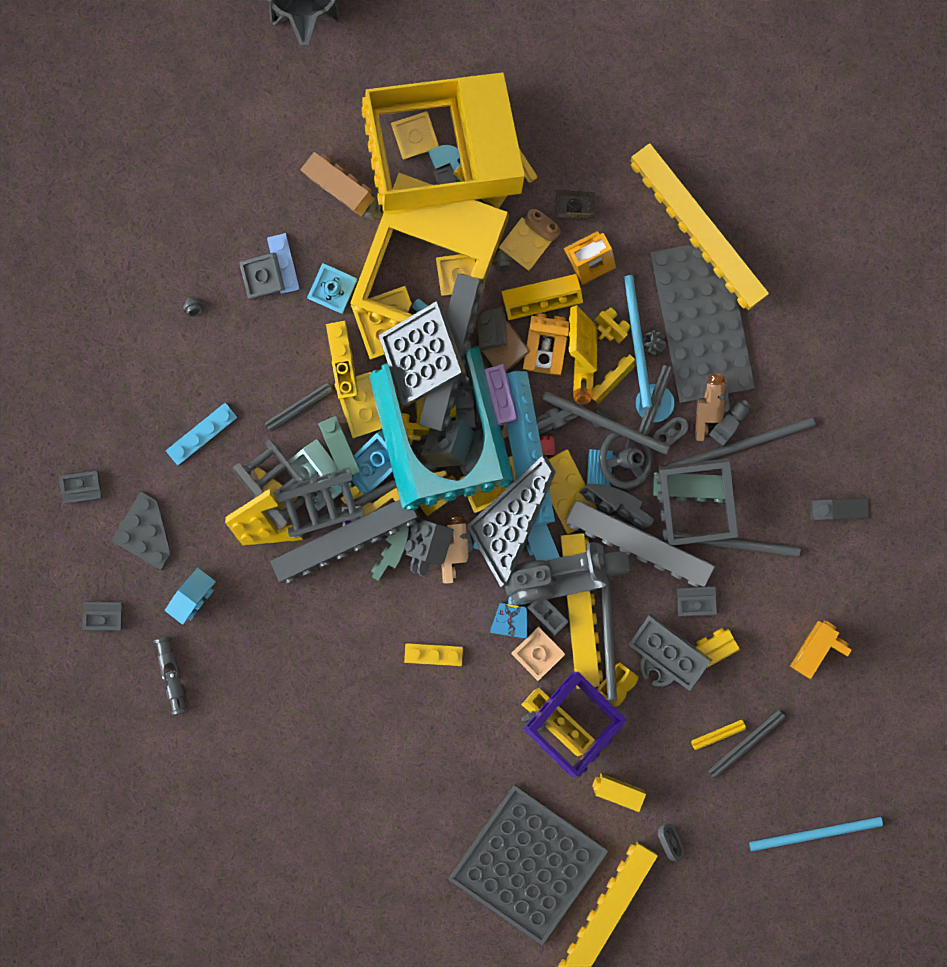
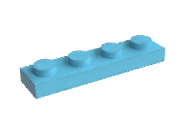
(201, 434)

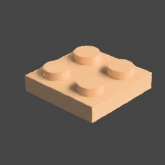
(538, 653)

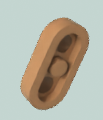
(542, 225)

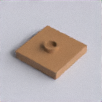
(510, 353)

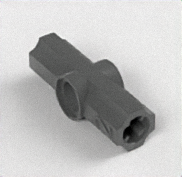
(554, 418)

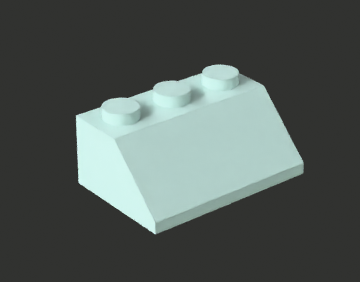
(312, 463)

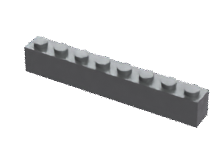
(460, 318)
(343, 540)

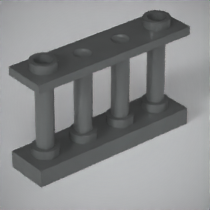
(323, 484)
(255, 487)

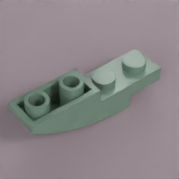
(391, 554)

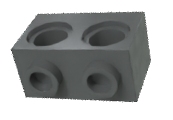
(548, 615)

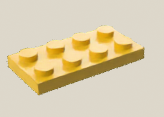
(566, 486)

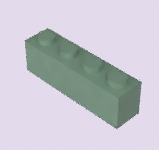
(692, 486)

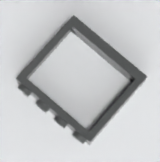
(663, 495)

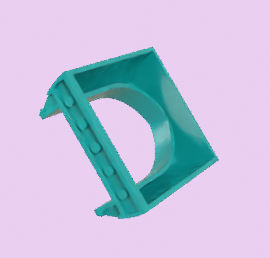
(415, 482)

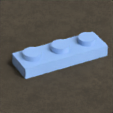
(280, 245)

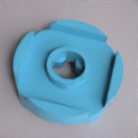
(665, 408)

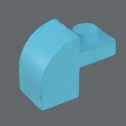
(445, 156)

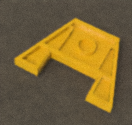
(253, 525)

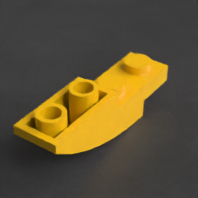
(342, 360)

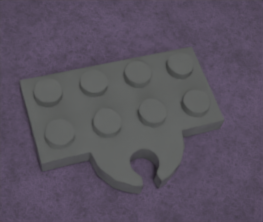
(668, 655)

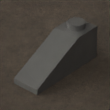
(839, 509)

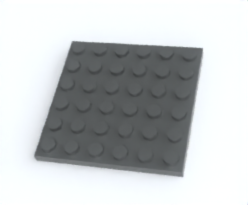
(528, 864)

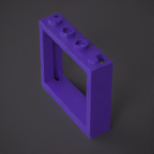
(604, 739)

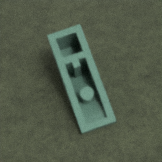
(338, 445)

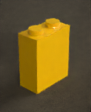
(619, 792)

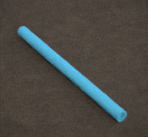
(637, 341)
(816, 834)

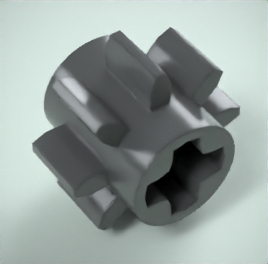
(654, 342)

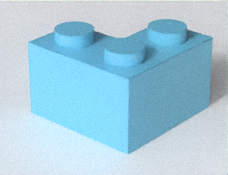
(190, 596)

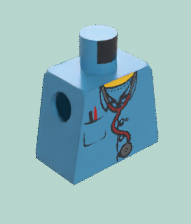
(510, 620)

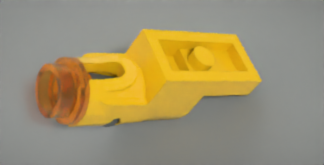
(582, 384)

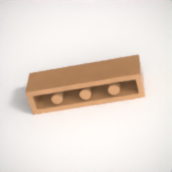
(337, 183)

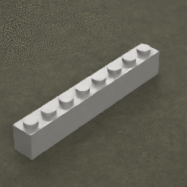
(639, 543)

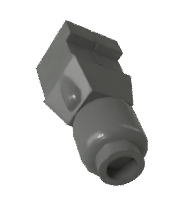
(725, 429)

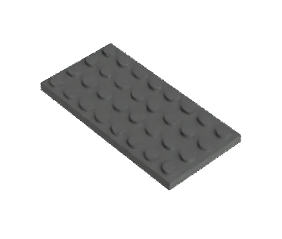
(700, 323)

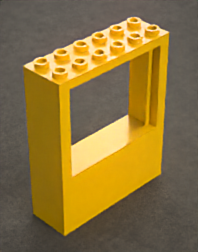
(482, 133)
(457, 226)

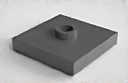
(262, 275)

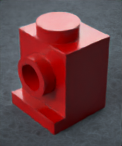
(547, 445)

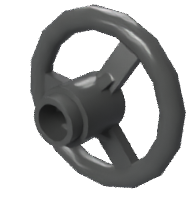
(627, 458)

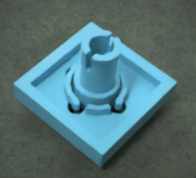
(332, 288)

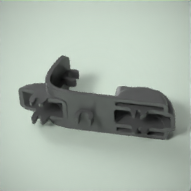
(566, 575)

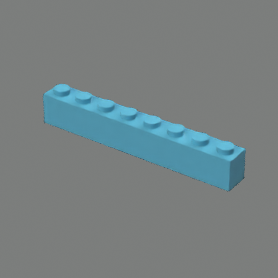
(525, 437)

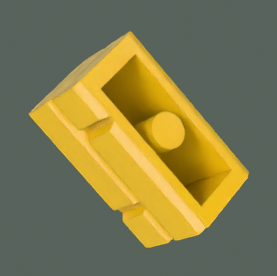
(718, 646)

